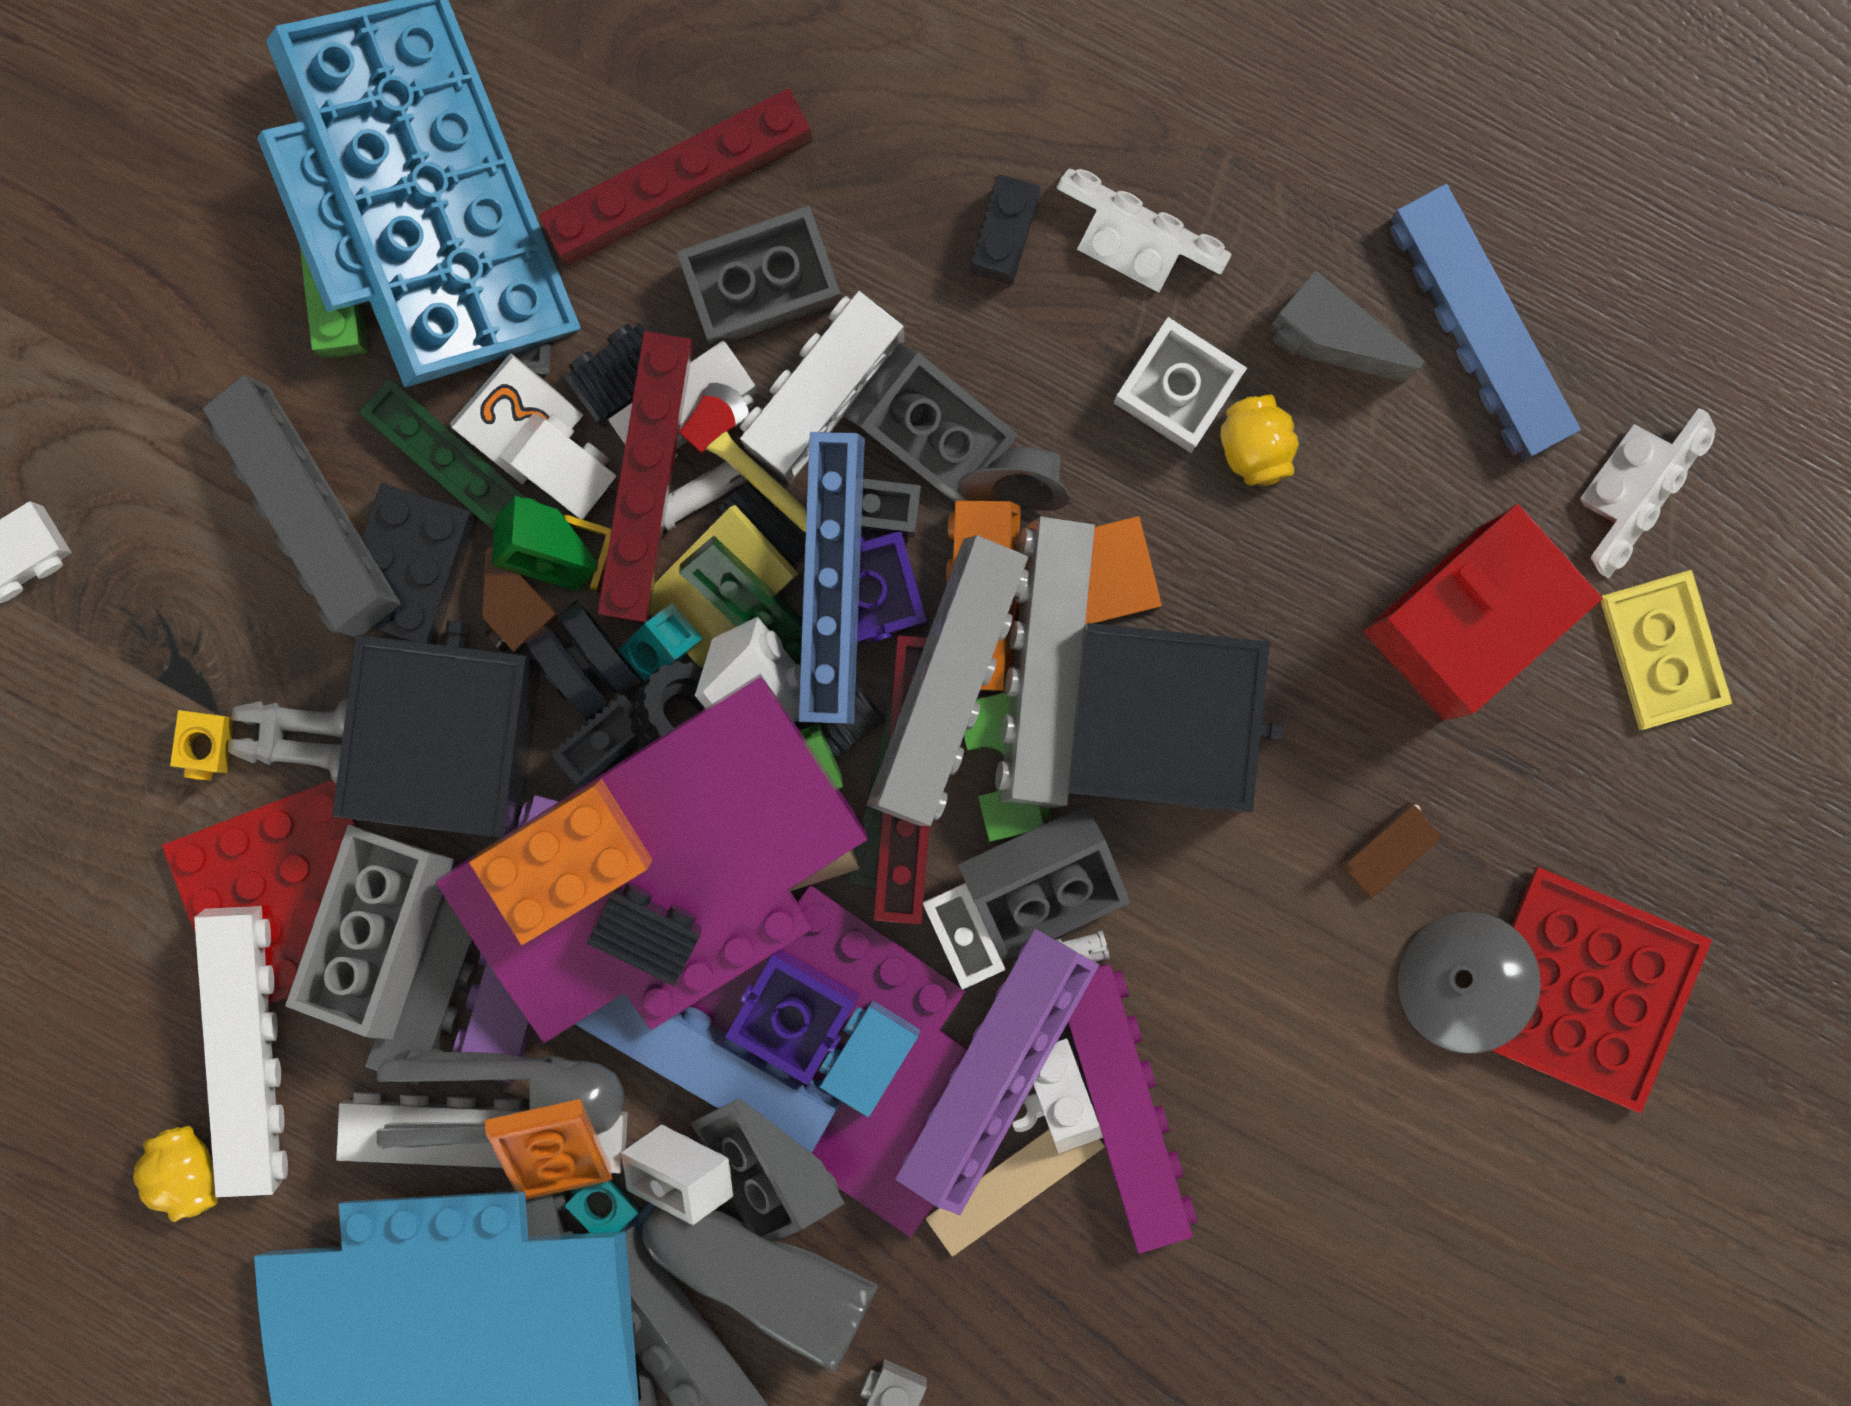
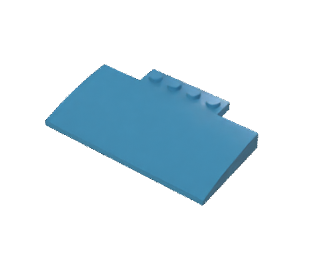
(410, 189)
(448, 1310)

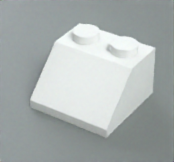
(743, 655)

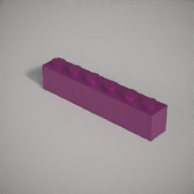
(1127, 1116)

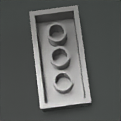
(369, 933)

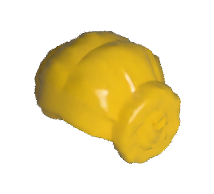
(1259, 440)
(176, 1174)

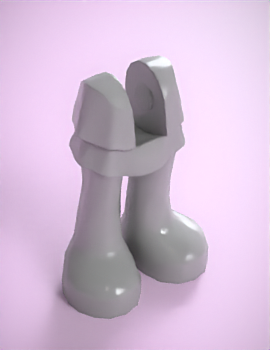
(273, 724)

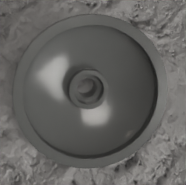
(1502, 988)

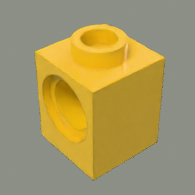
(188, 728)

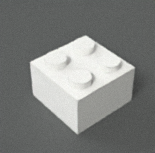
(1179, 385)

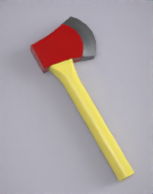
(709, 430)

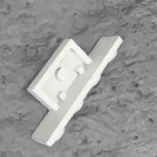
(1134, 237)
(1638, 483)

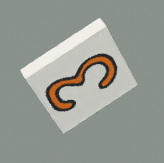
(504, 407)

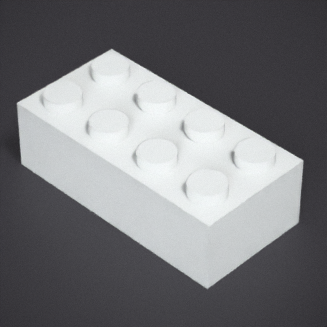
(822, 386)

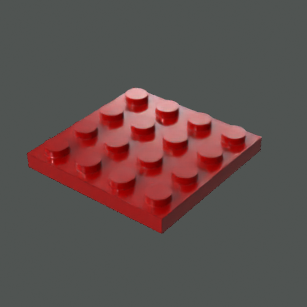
(269, 860)
(1607, 988)

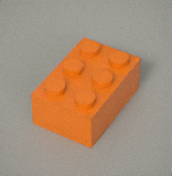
(561, 861)

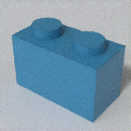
(869, 1057)

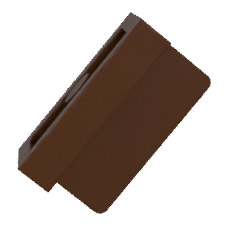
(1390, 849)

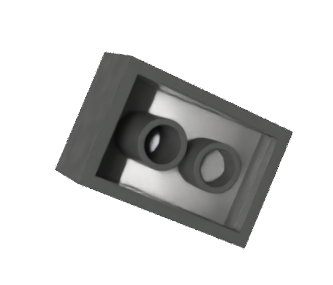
(1336, 331)
(929, 421)
(773, 1177)

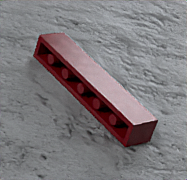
(677, 177)
(646, 476)
(902, 843)

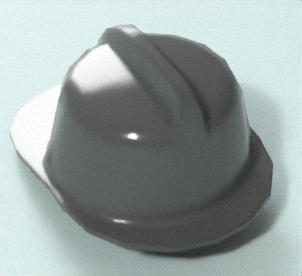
(1021, 477)

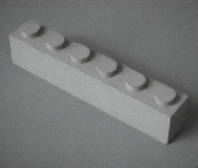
(1046, 664)
(948, 681)

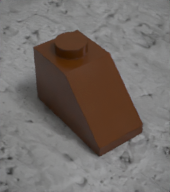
(512, 607)

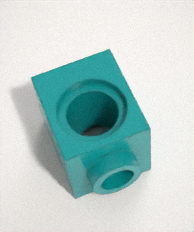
(660, 642)
(623, 1207)

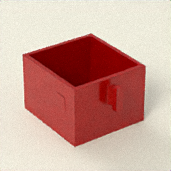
(1482, 614)

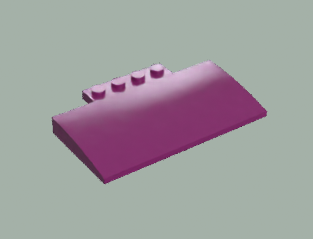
(731, 822)
(857, 1149)

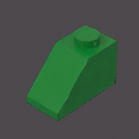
(540, 545)

